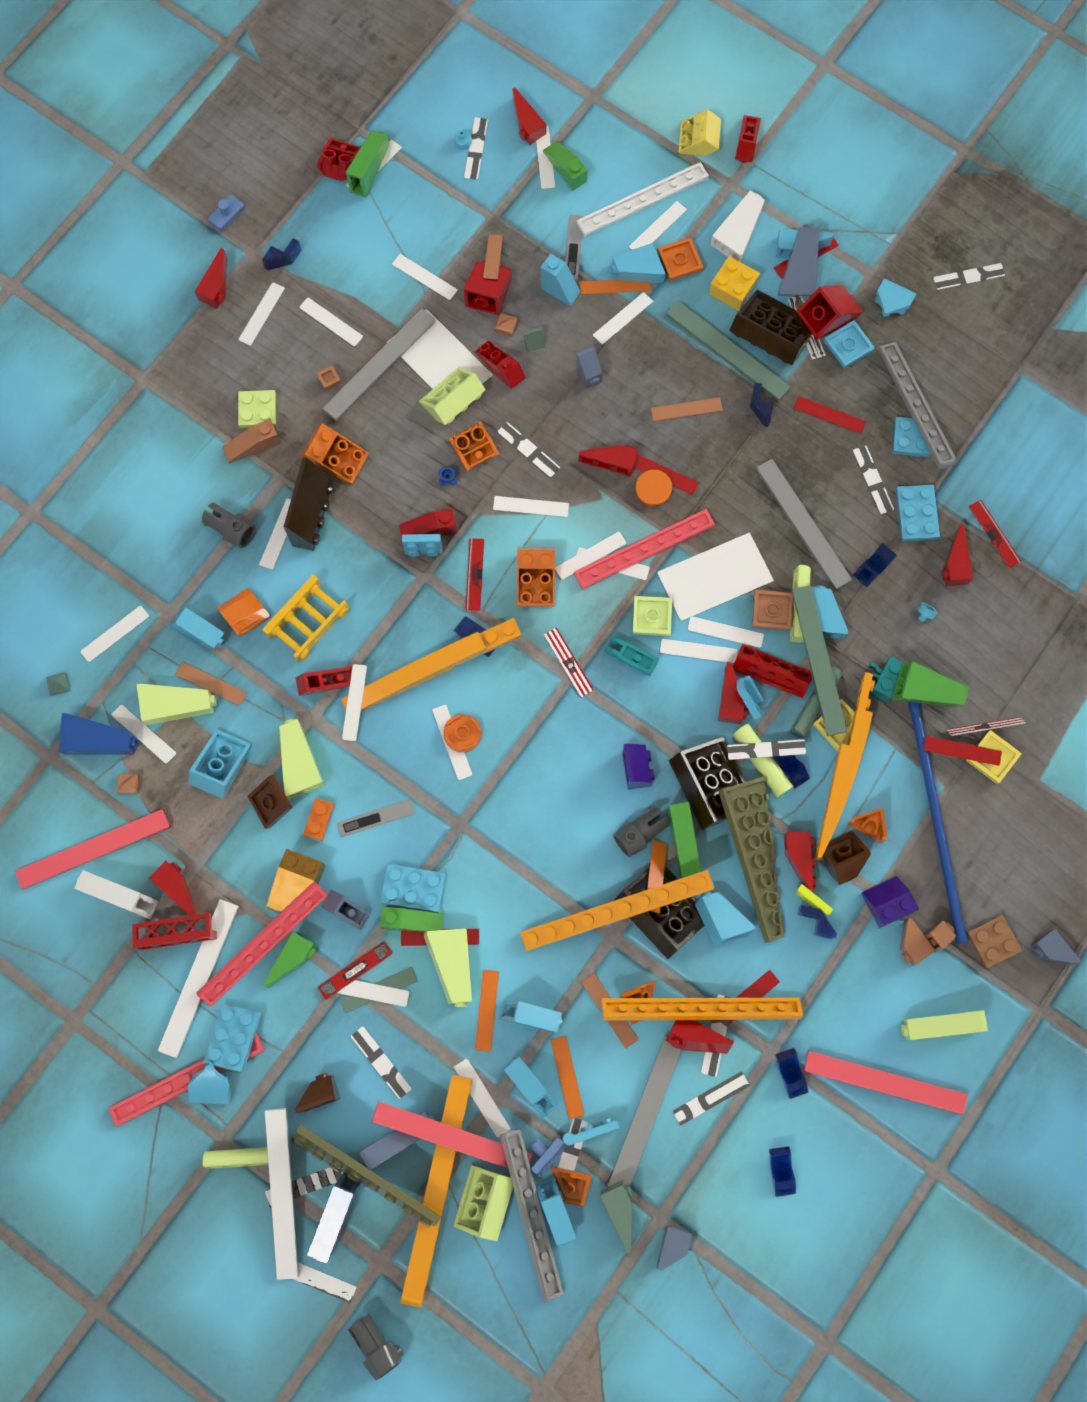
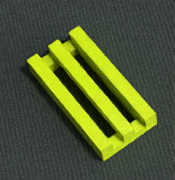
(813, 900)

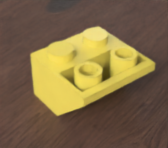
(700, 134)

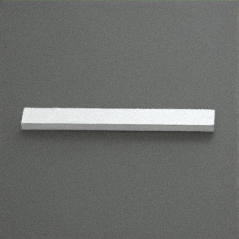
(642, 199)
(197, 978)
(281, 1193)

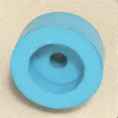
(463, 139)
(926, 612)

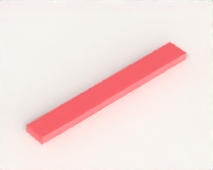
(644, 549)
(92, 849)
(262, 944)
(885, 1082)
(165, 1090)
(440, 1133)

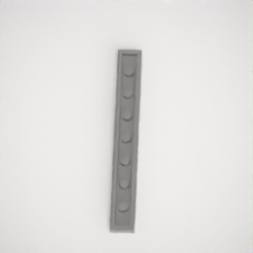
(378, 365)
(917, 405)
(803, 524)
(645, 1114)
(531, 1215)

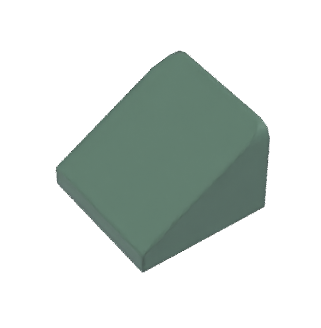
(534, 339)

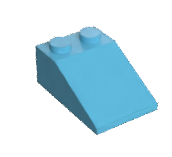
(218, 764)

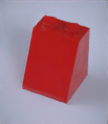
(487, 294)
(829, 310)

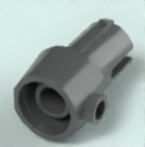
(234, 528)
(633, 835)
(379, 1355)

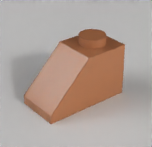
(940, 935)
(914, 943)

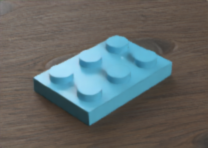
(917, 513)
(413, 888)
(232, 1038)

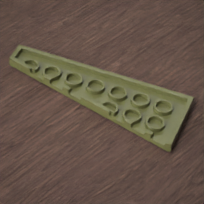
(751, 832)
(358, 1173)

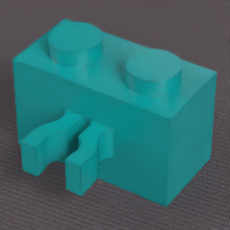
(886, 679)

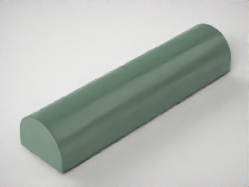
(810, 711)

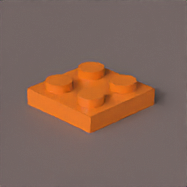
(680, 259)

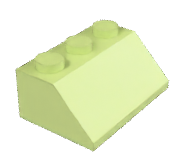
(452, 395)
(484, 1203)

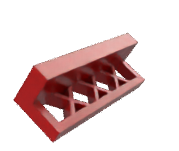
(771, 672)
(173, 939)

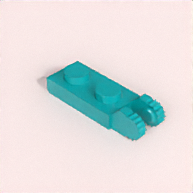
(633, 656)

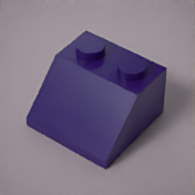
(636, 765)
(889, 901)

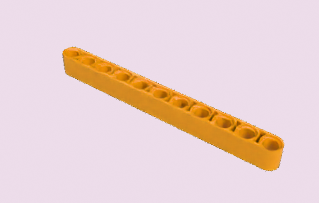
(435, 1195)

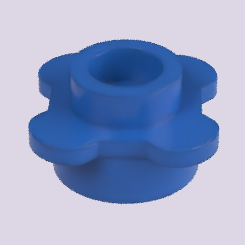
(443, 472)

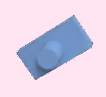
(226, 213)
(546, 1155)

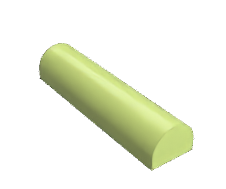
(801, 578)
(765, 766)
(235, 1158)

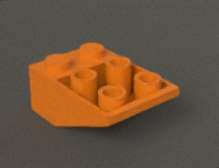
(334, 454)
(535, 576)

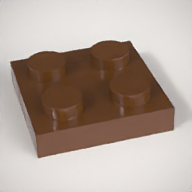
(269, 801)

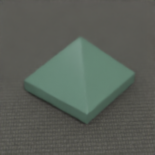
(57, 683)

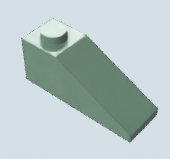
(618, 1203)

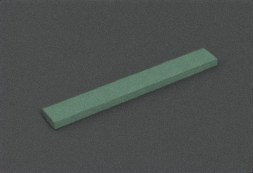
(728, 351)
(819, 661)

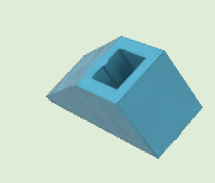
(787, 237)

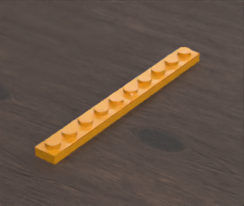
(617, 910)
(700, 1008)

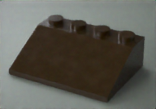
(772, 327)
(308, 506)
(701, 774)
(673, 924)

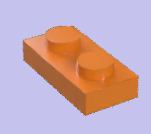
(318, 819)

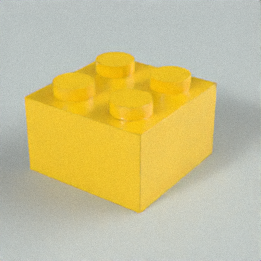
(734, 283)

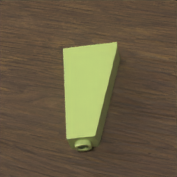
(172, 703)
(298, 763)
(451, 962)
(944, 1025)

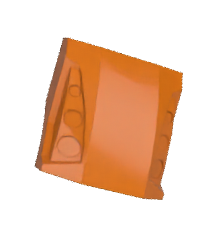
(473, 446)
(243, 612)

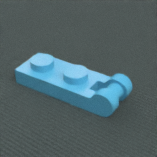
(590, 1132)

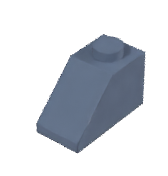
(589, 367)
(345, 909)
(1053, 948)
(674, 1246)

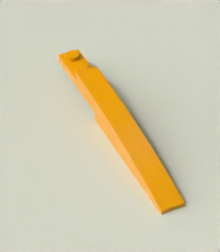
(437, 663)
(846, 764)

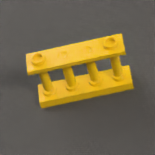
(287, 615)

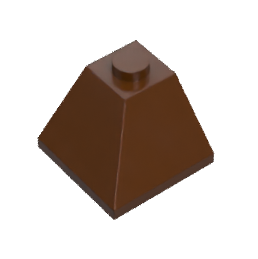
(845, 857)
(319, 1093)

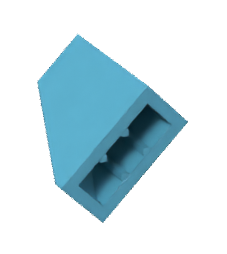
(638, 265)
(558, 280)
(829, 613)
(197, 628)
(722, 919)
(530, 1015)
(530, 1087)
(555, 1211)

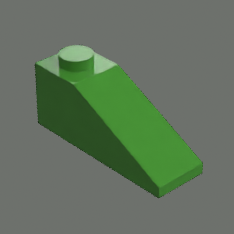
(567, 165)
(410, 920)
(292, 957)

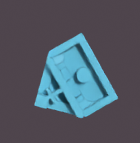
(893, 298)
(750, 694)
(209, 1087)

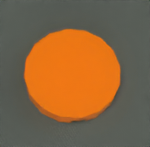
(653, 487)
(462, 733)

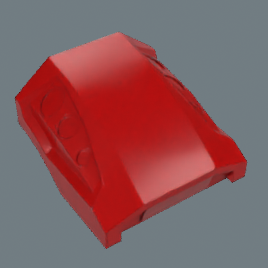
(336, 159)

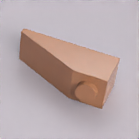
(252, 441)

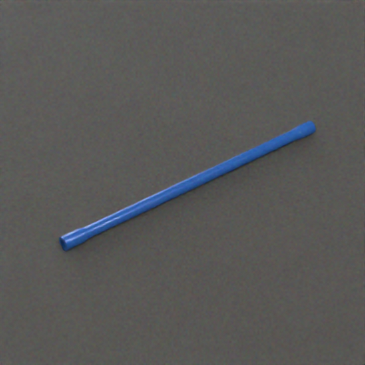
(958, 925)

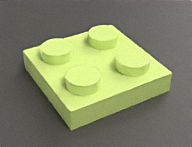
(256, 407)
(652, 616)

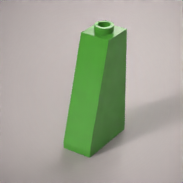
(367, 163)
(926, 686)
(683, 839)

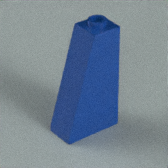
(89, 737)

